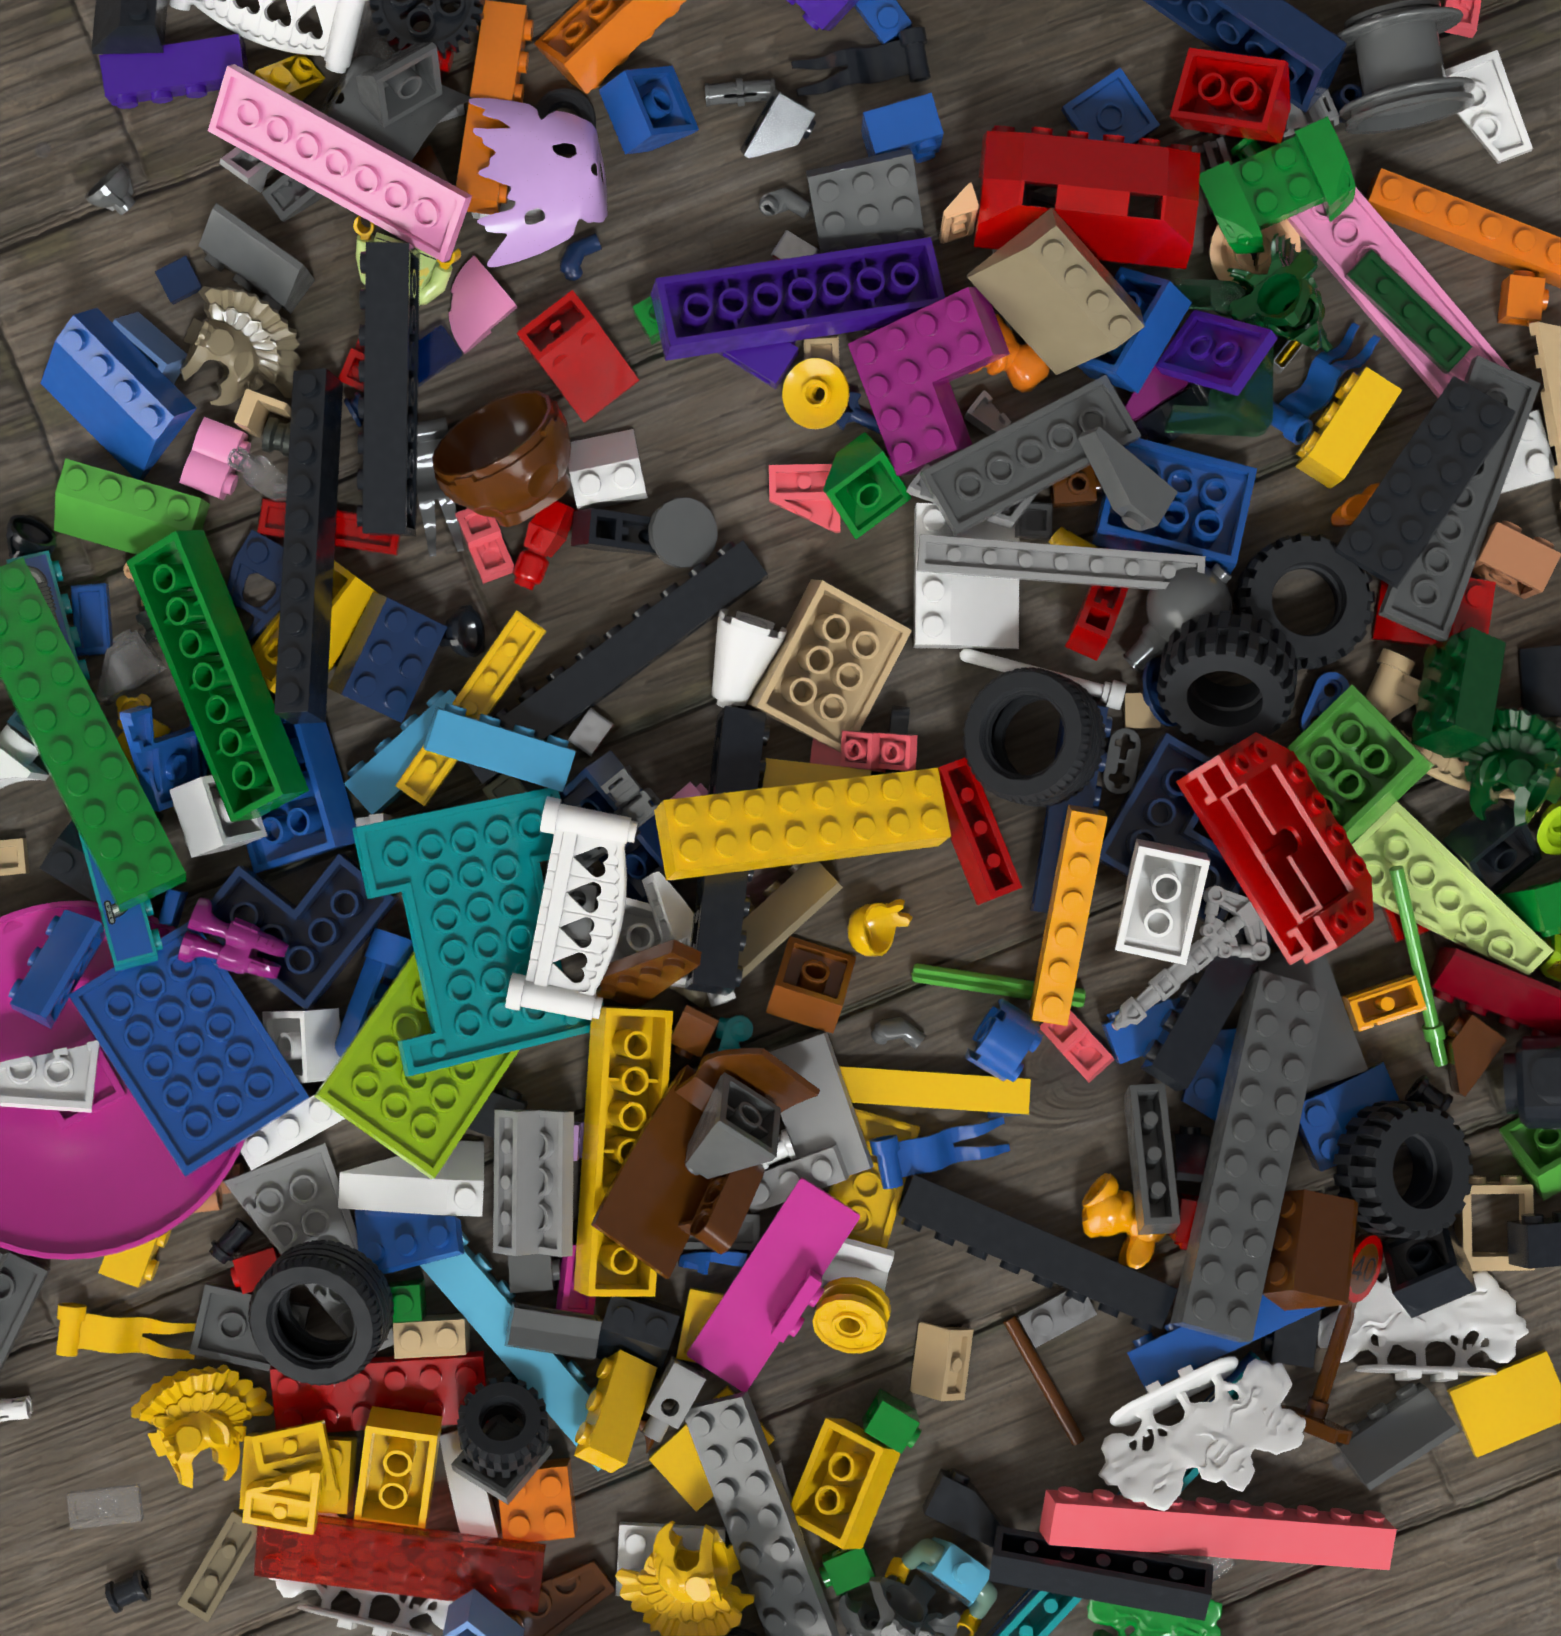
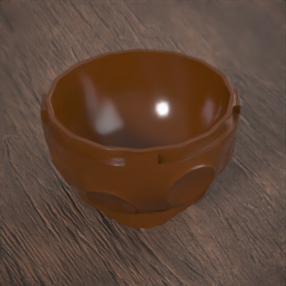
(506, 458)

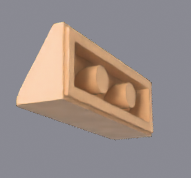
(960, 216)

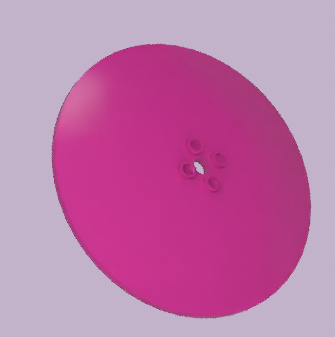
(82, 1178)

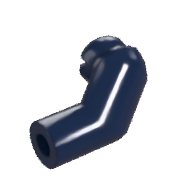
(575, 254)

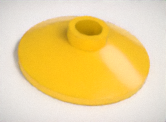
(801, 389)

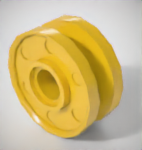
(852, 1315)

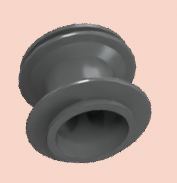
(1402, 67)

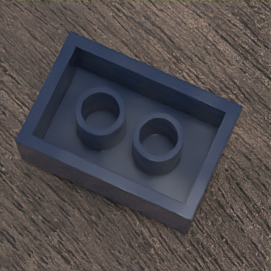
(387, 657)

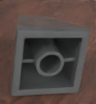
(734, 1131)

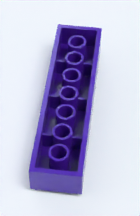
(794, 298)

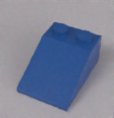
(1333, 1106)

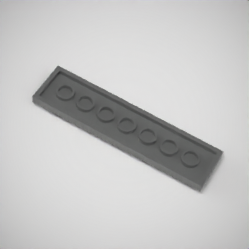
(1438, 579)
(759, 1517)

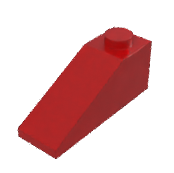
(1096, 620)

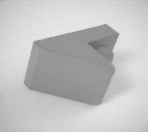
(246, 168)

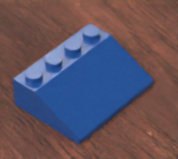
(115, 391)
(1203, 517)
(315, 820)

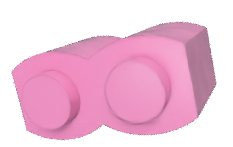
(207, 462)

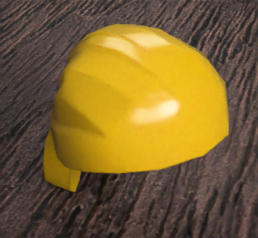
(874, 926)

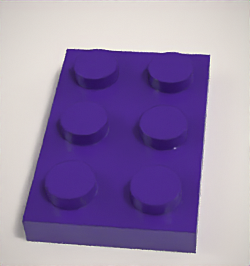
(1216, 352)

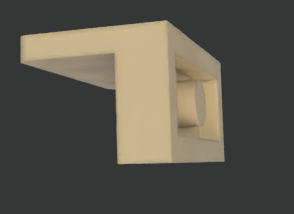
(255, 411)
(941, 1362)

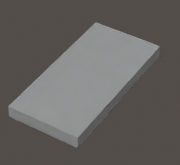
(830, 1115)

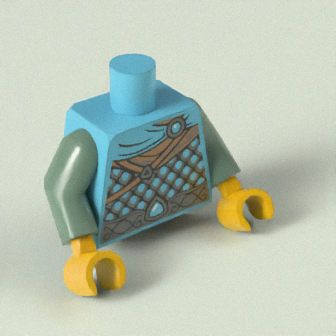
(953, 1572)

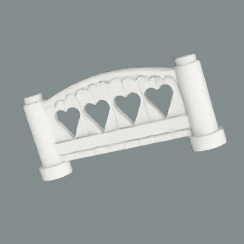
(337, 17)
(574, 833)

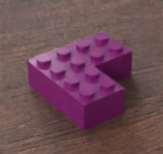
(910, 374)

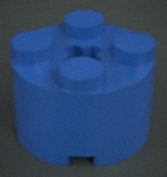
(1004, 1040)

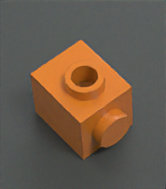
(1522, 299)

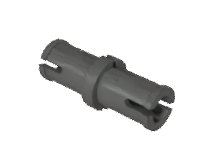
(739, 91)

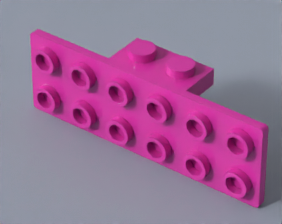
(774, 1285)

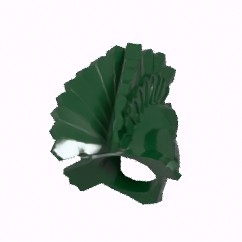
(1285, 296)
(1517, 758)

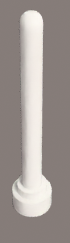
(1109, 692)

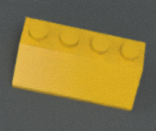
(348, 604)

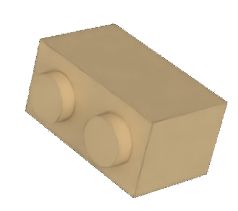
(432, 1337)

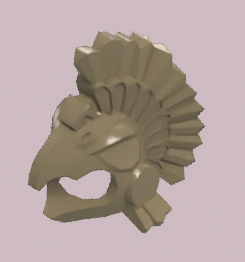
(246, 340)

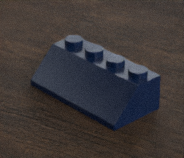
(644, 854)

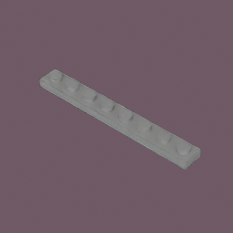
(1051, 562)

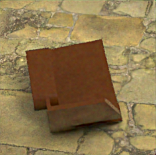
(656, 1198)

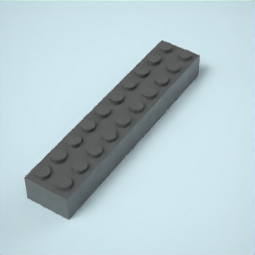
(1249, 1157)

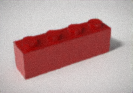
(976, 834)

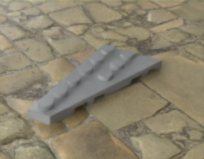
(297, 1204)

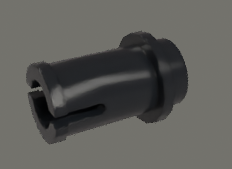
(230, 1241)

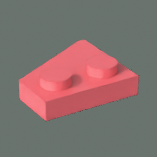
(800, 491)

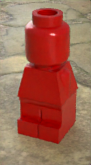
(543, 539)

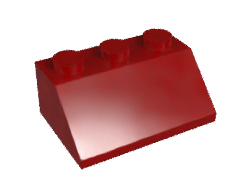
(1233, 95)

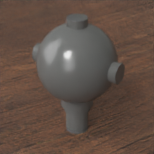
(1183, 599)

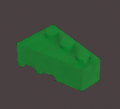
(1537, 906)

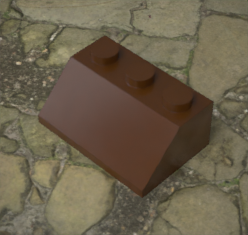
(1312, 1251)

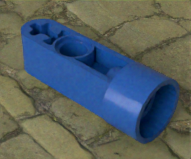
(385, 959)

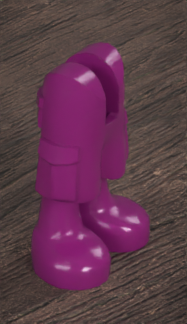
(241, 944)

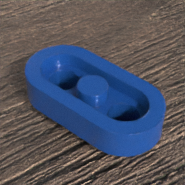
(1317, 700)

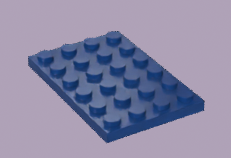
(189, 1052)

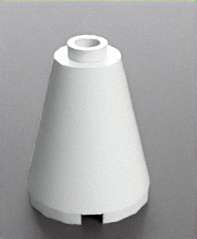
(742, 655)

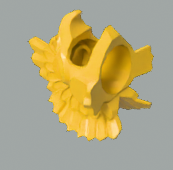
(198, 1413)
(687, 1589)

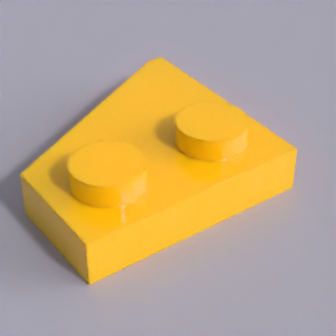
(295, 1449)

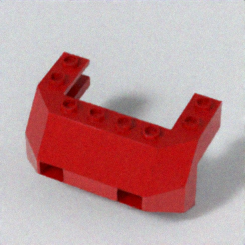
(1092, 192)
(1282, 846)

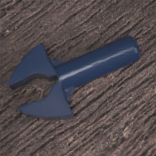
(857, 415)

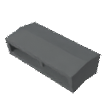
(553, 1331)

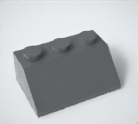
(254, 260)
(1396, 1434)

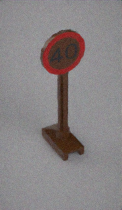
(1365, 1271)

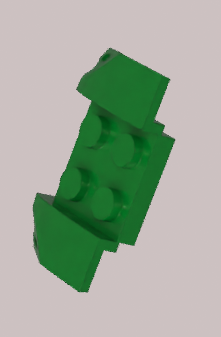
(1279, 185)

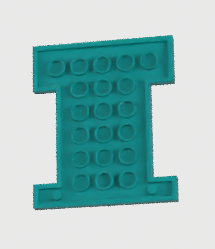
(472, 918)

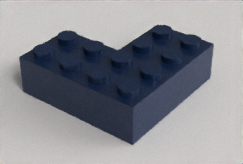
(1161, 814)
(320, 931)

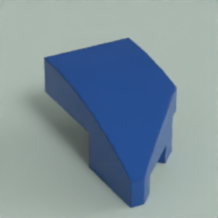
(701, 1258)

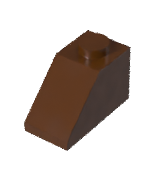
(693, 1031)
(1469, 1051)

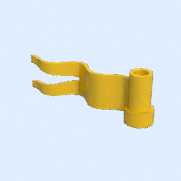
(114, 1334)

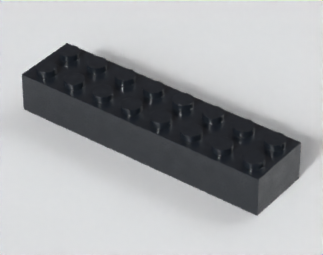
(390, 389)

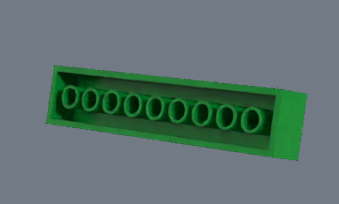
(80, 747)

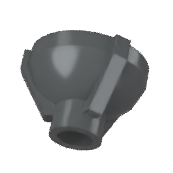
(113, 191)

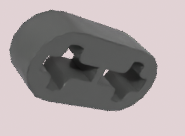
(1129, 763)

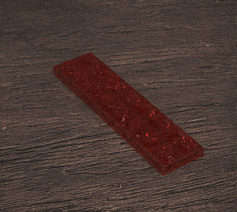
(404, 1561)

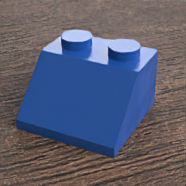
(648, 108)

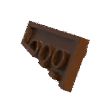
(647, 973)
(565, 1599)

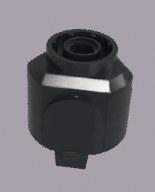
(1534, 1081)

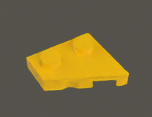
(285, 1501)

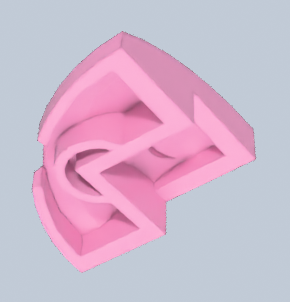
(476, 305)

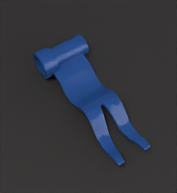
(1294, 411)
(931, 1152)

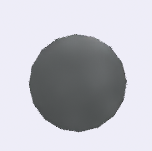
(683, 532)

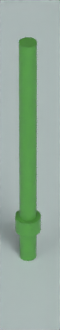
(1433, 1028)

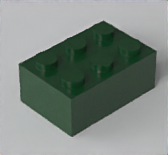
(1458, 692)

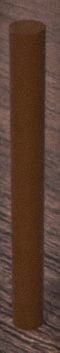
(1043, 1380)

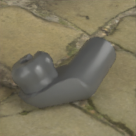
(896, 1028)

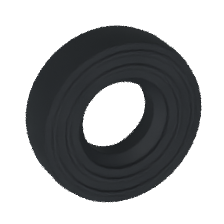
(568, 99)

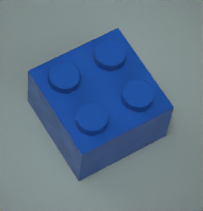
(903, 126)

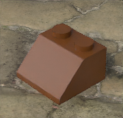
(811, 984)

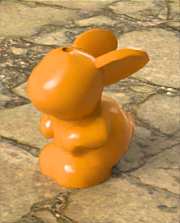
(1113, 1212)

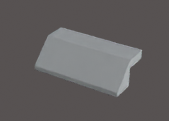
(533, 1182)

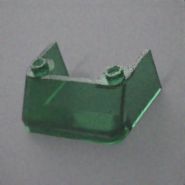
(1226, 414)

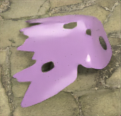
(540, 177)

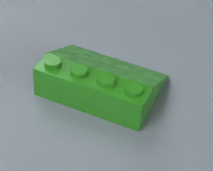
(1358, 761)

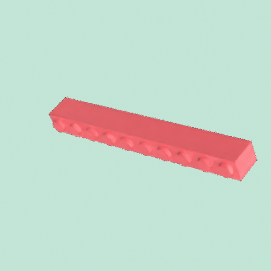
(1218, 1529)

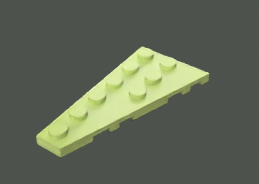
(1446, 893)

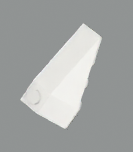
(401, 1188)

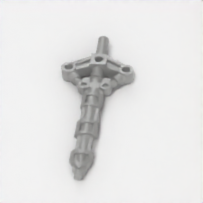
(1216, 941)

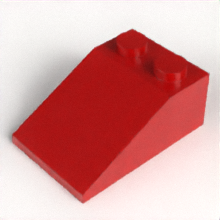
(1473, 612)

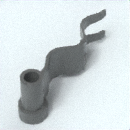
(428, 490)

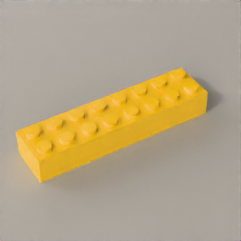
(801, 823)
(623, 1088)

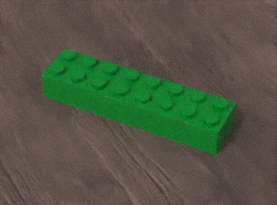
(217, 675)

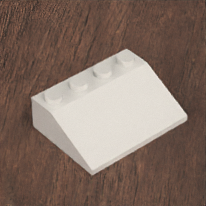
(963, 609)

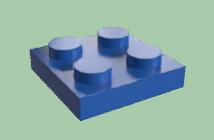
(1111, 109)

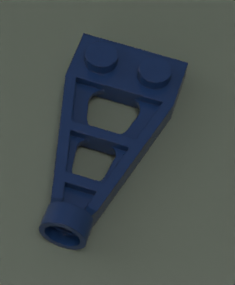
(264, 558)

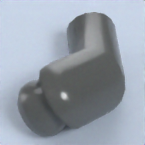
(783, 200)

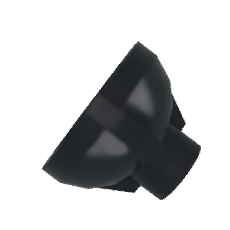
(28, 536)
(465, 632)

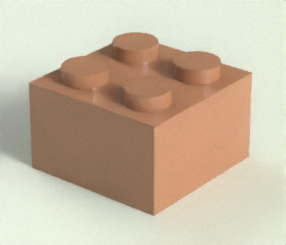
(1515, 560)

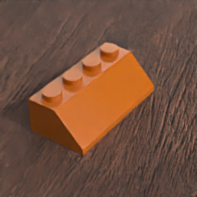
(600, 36)

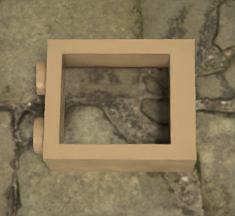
(1463, 1224)

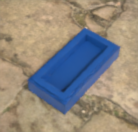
(92, 618)

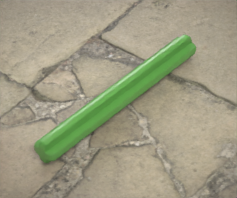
(982, 982)

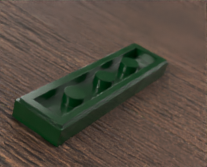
(1408, 311)

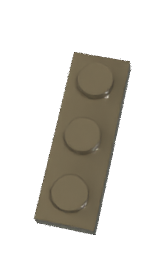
(219, 1567)

